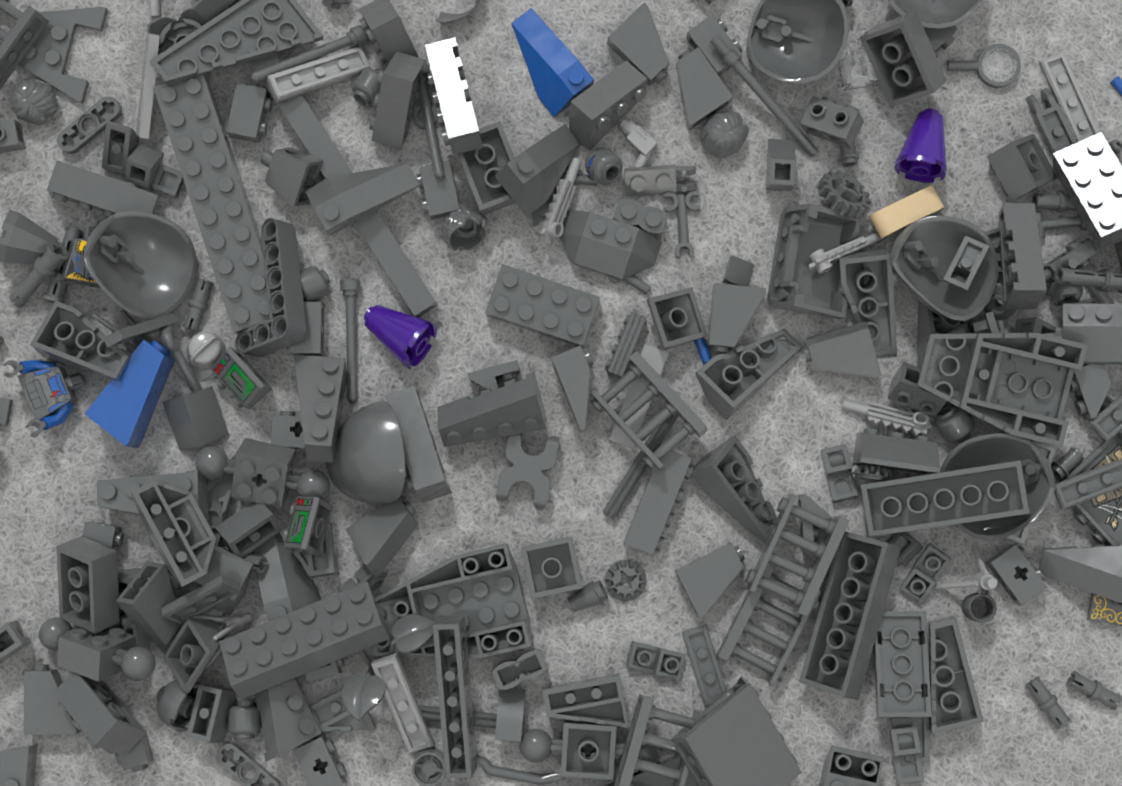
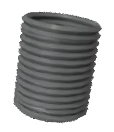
(991, 610)

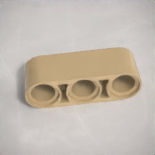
(906, 211)

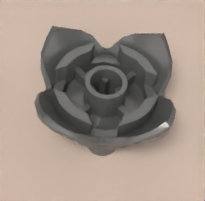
(174, 30)

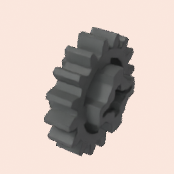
(844, 194)

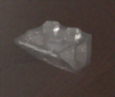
(855, 65)

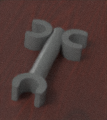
(682, 202)

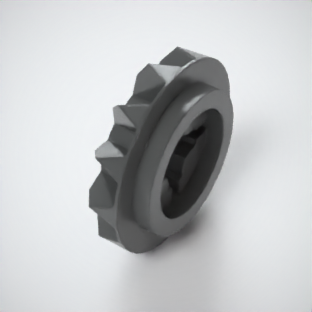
(871, 472)
(613, 577)

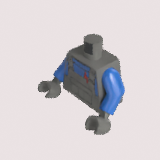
(47, 391)

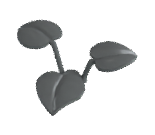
(364, 693)

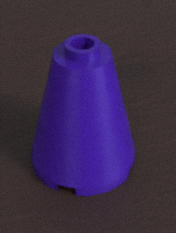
(924, 149)
(401, 333)

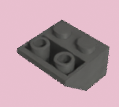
(851, 768)

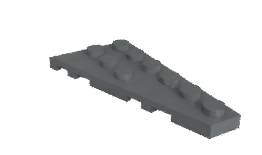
(237, 36)

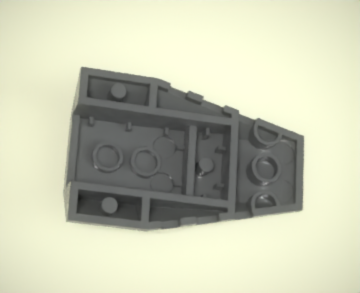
(1005, 379)

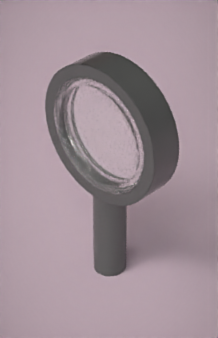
(995, 66)

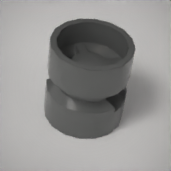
(429, 767)

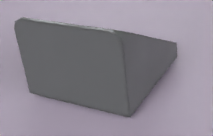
(738, 271)
(908, 545)

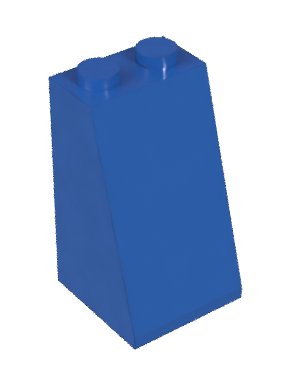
(129, 403)

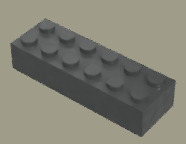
(945, 498)
(850, 615)
(303, 640)

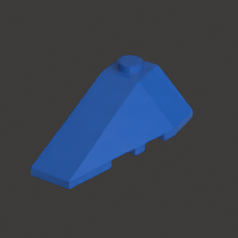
(552, 66)

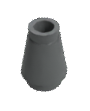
(589, 596)

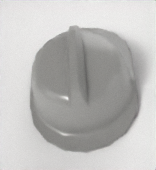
(203, 352)

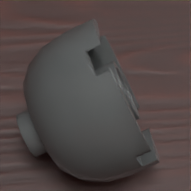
(175, 706)

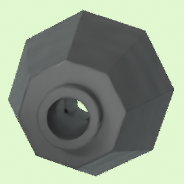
(22, 240)

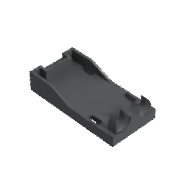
(902, 666)

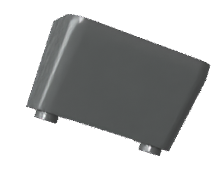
(800, 234)

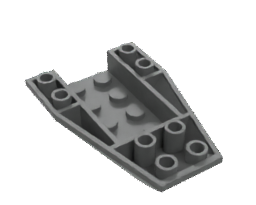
(472, 584)

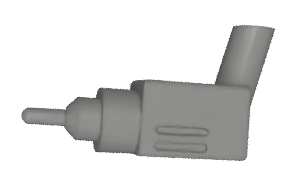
(639, 140)

